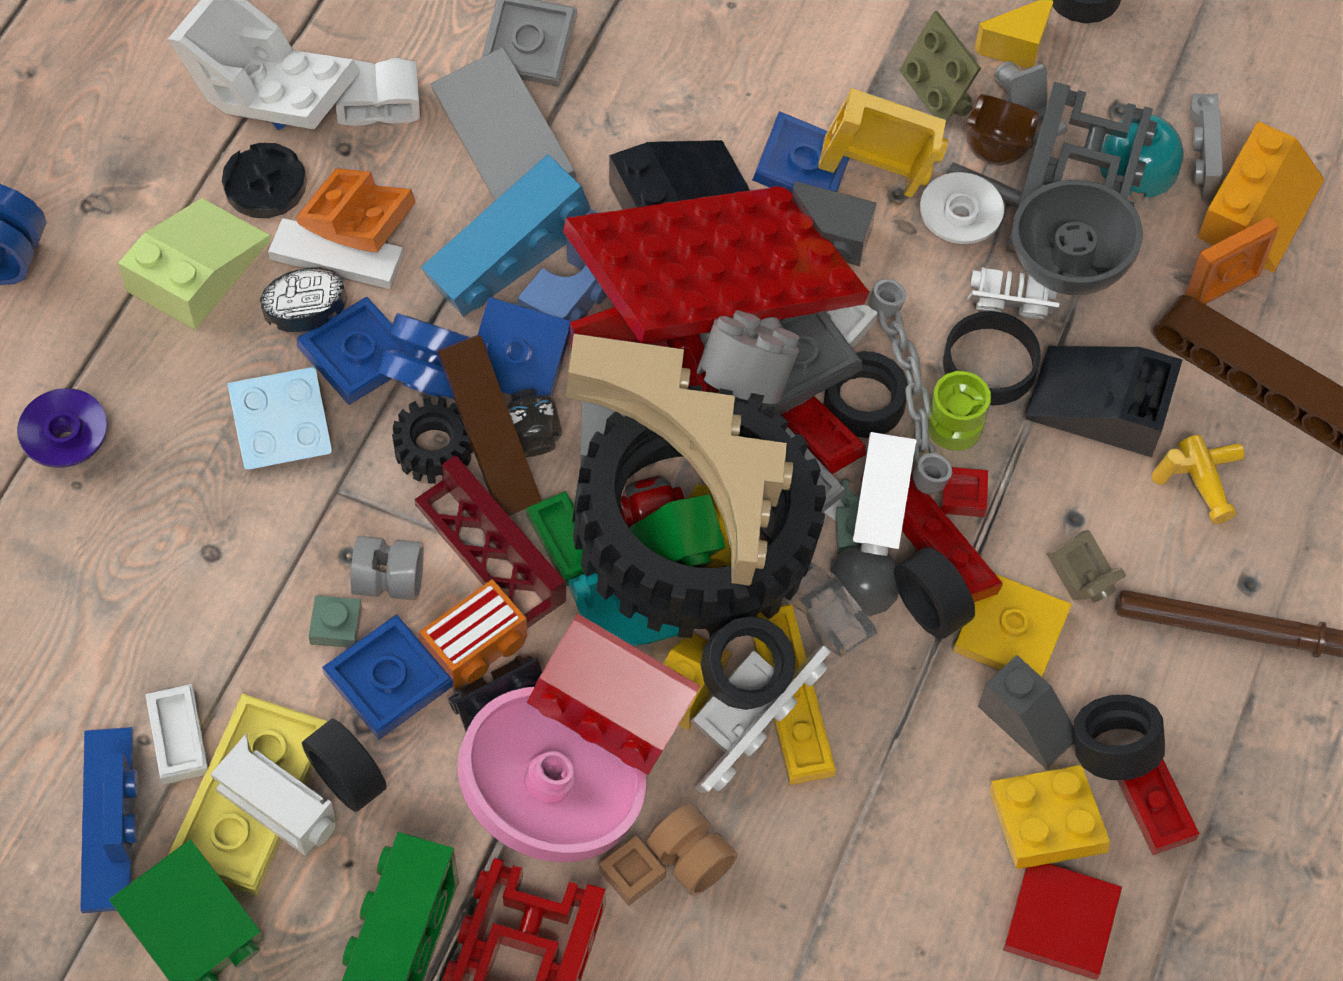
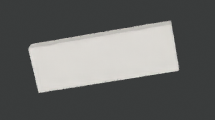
(305, 249)

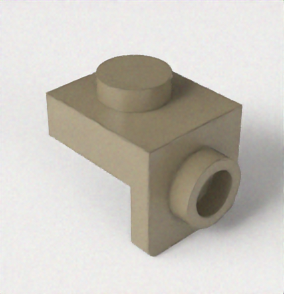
(1084, 568)

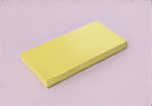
(225, 834)

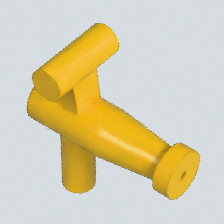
(1201, 463)

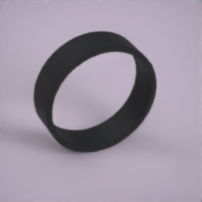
(1010, 325)

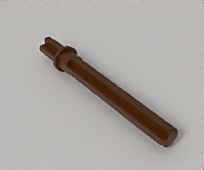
(1231, 623)

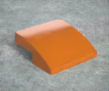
(356, 210)

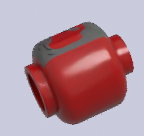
(646, 497)

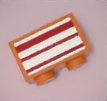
(475, 634)

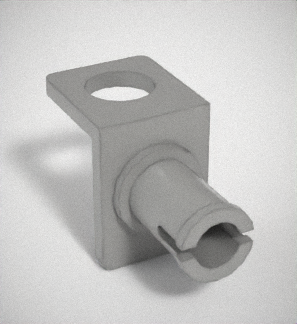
(1027, 89)

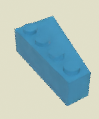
(507, 237)

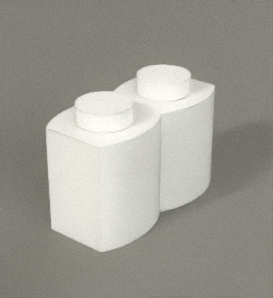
(381, 93)

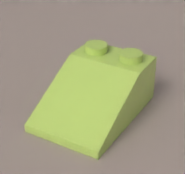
(191, 260)

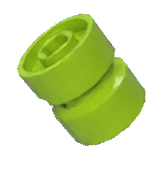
(958, 410)

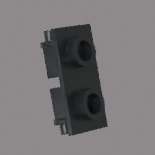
(512, 676)

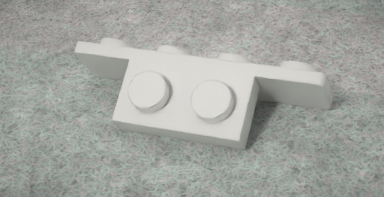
(740, 729)

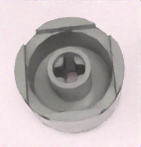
(749, 357)

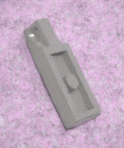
(1207, 140)

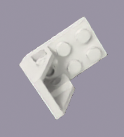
(251, 68)

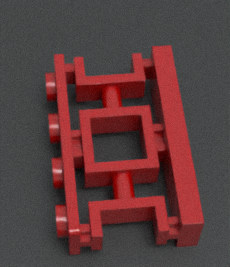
(479, 956)

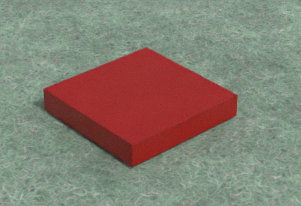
(1063, 919)

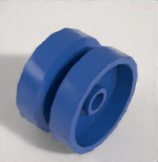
(20, 234)
(421, 368)

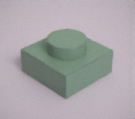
(335, 621)

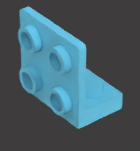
(279, 418)

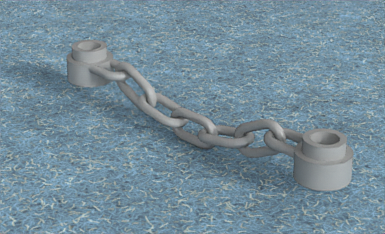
(931, 469)

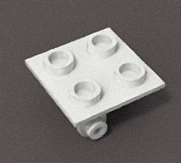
(989, 297)

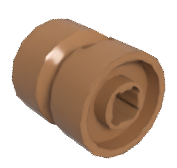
(696, 854)

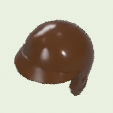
(1000, 130)

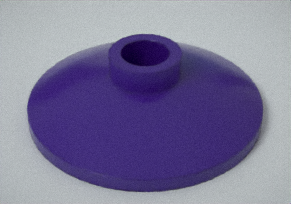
(59, 413)

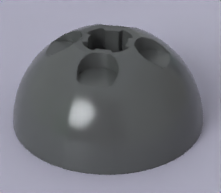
(1076, 236)

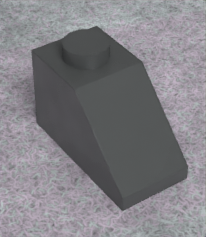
(838, 217)
(1028, 711)

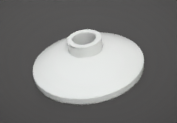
(963, 195)

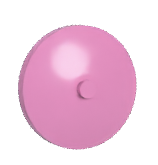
(544, 783)

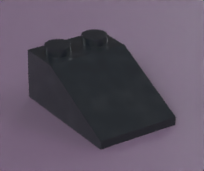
(673, 172)

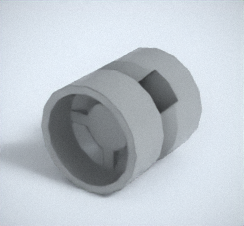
(403, 570)

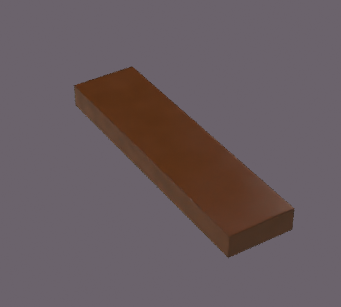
(489, 424)

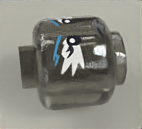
(535, 421)

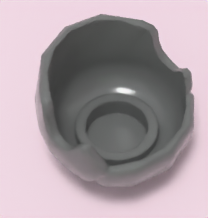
(867, 578)

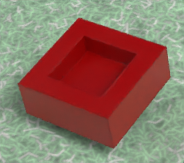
(966, 493)

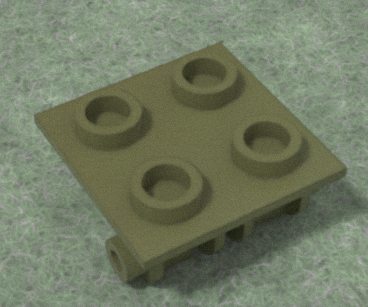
(941, 70)

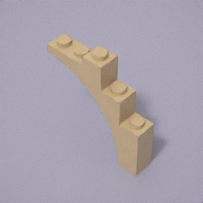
(653, 389)

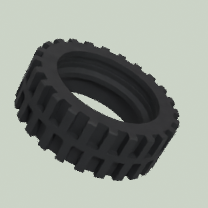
(674, 591)

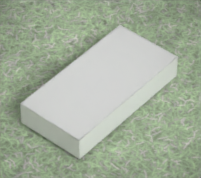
(177, 734)

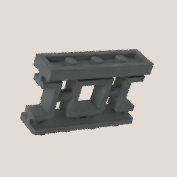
(1047, 169)

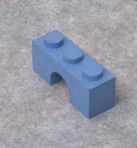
(564, 296)

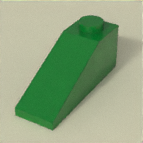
(683, 531)

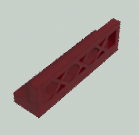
(500, 530)

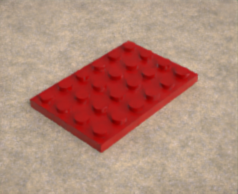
(706, 257)

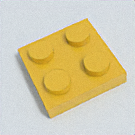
(1049, 817)

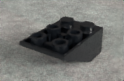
(1106, 394)

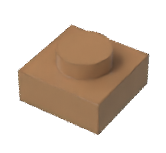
(632, 870)

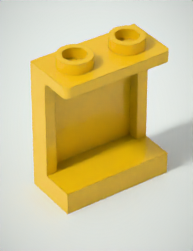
(886, 138)

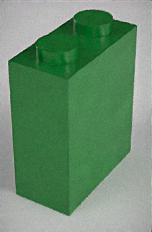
(187, 918)

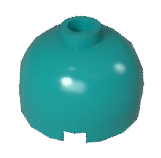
(1161, 159)

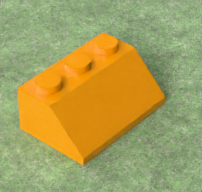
(1266, 180)

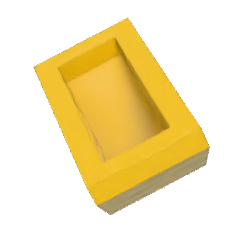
(1015, 34)

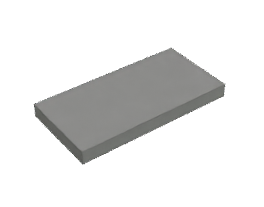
(497, 121)

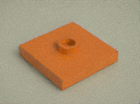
(1232, 261)

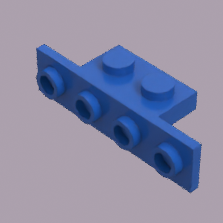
(107, 816)

